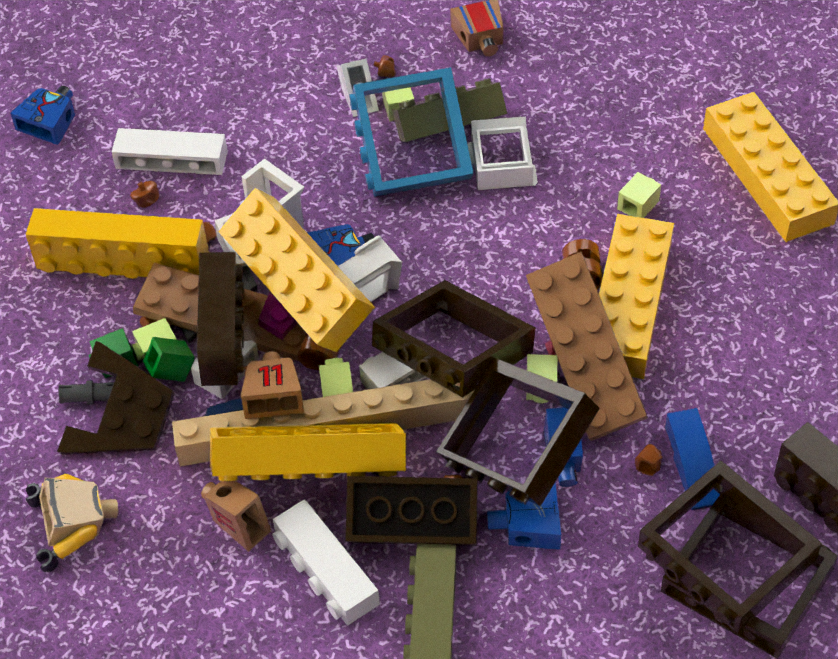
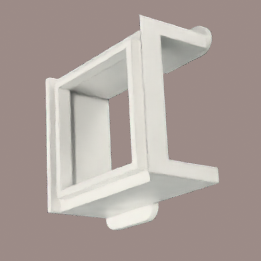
(504, 173)
(259, 178)
(373, 268)

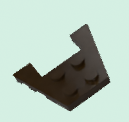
(132, 414)

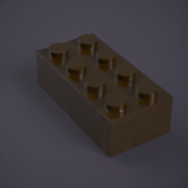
(220, 319)
(810, 470)
(411, 510)

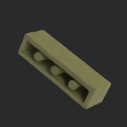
(429, 116)
(432, 602)

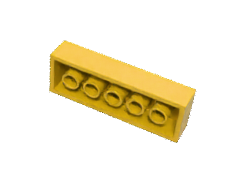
(770, 166)
(113, 242)
(296, 270)
(635, 283)
(307, 450)

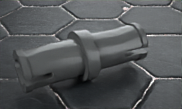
(85, 392)

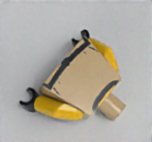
(70, 515)

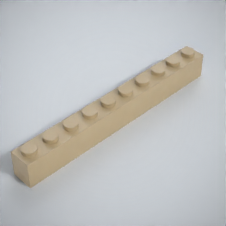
(405, 404)

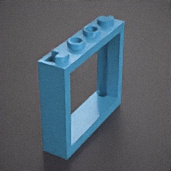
(455, 124)

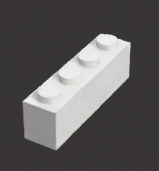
(169, 151)
(325, 562)

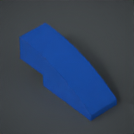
(690, 450)

